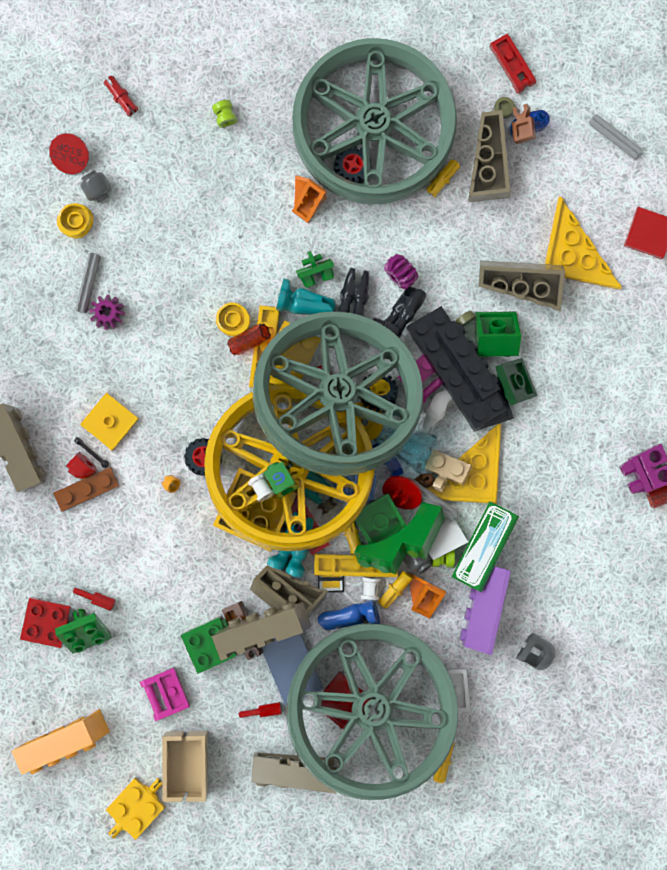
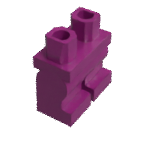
(645, 469)

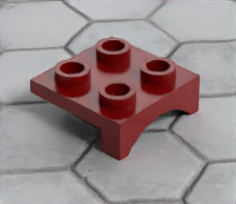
(42, 619)

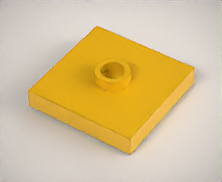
(109, 421)

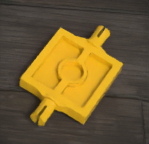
(135, 808)

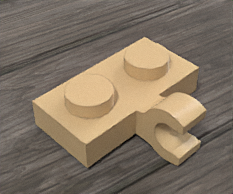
(447, 469)

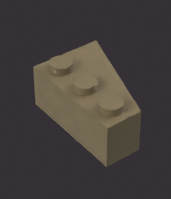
(280, 588)

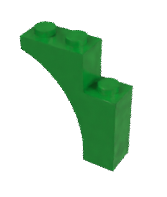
(413, 540)

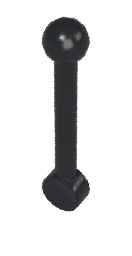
(104, 463)

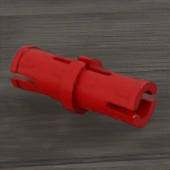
(120, 95)

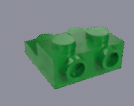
(380, 520)

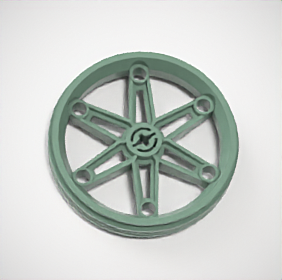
(370, 50)
(336, 324)
(448, 711)

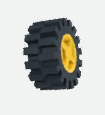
(386, 387)

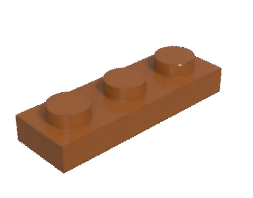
(86, 489)

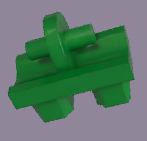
(323, 267)

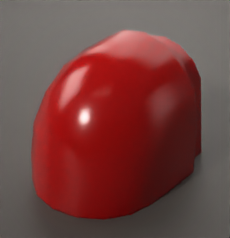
(81, 466)

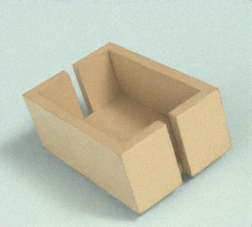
(185, 766)

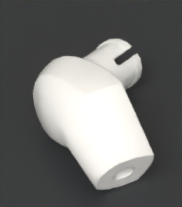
(436, 411)

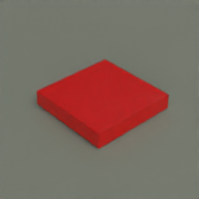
(648, 233)
(339, 685)

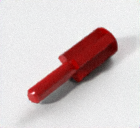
(97, 599)
(264, 710)

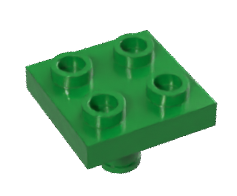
(83, 632)

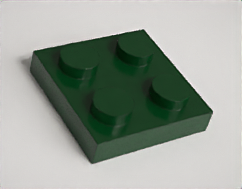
(516, 381)

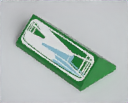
(485, 546)

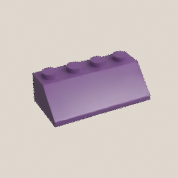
(485, 612)

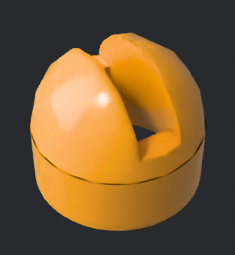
(166, 484)

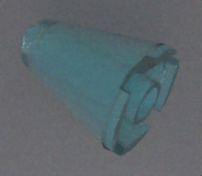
(416, 451)

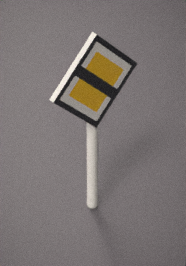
(334, 584)

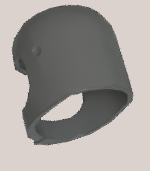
(546, 656)

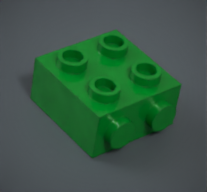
(201, 645)

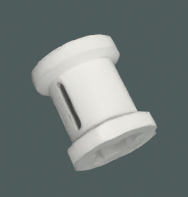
(261, 487)
(370, 588)

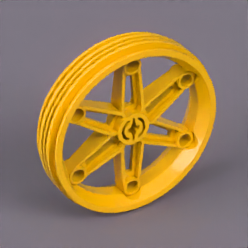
(232, 515)

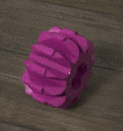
(401, 271)
(103, 320)

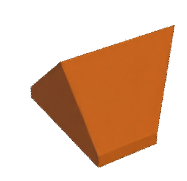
(308, 198)
(425, 596)

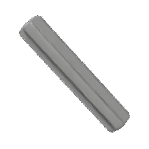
(615, 136)
(87, 283)
(431, 498)

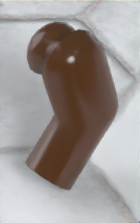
(425, 480)

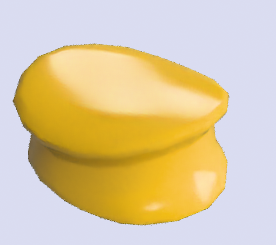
(75, 220)
(232, 319)

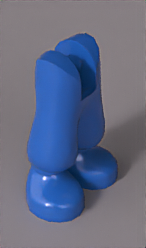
(349, 616)

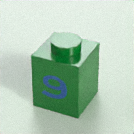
(280, 479)

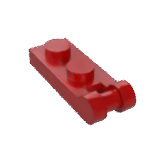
(512, 63)

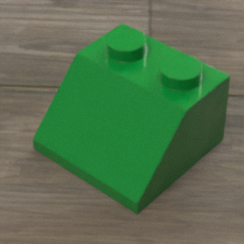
(497, 334)

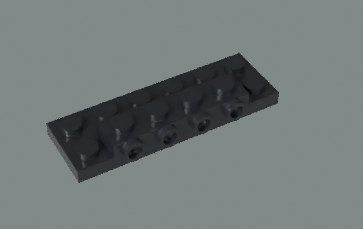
(459, 367)

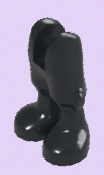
(354, 292)
(403, 310)

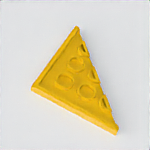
(576, 251)
(482, 480)

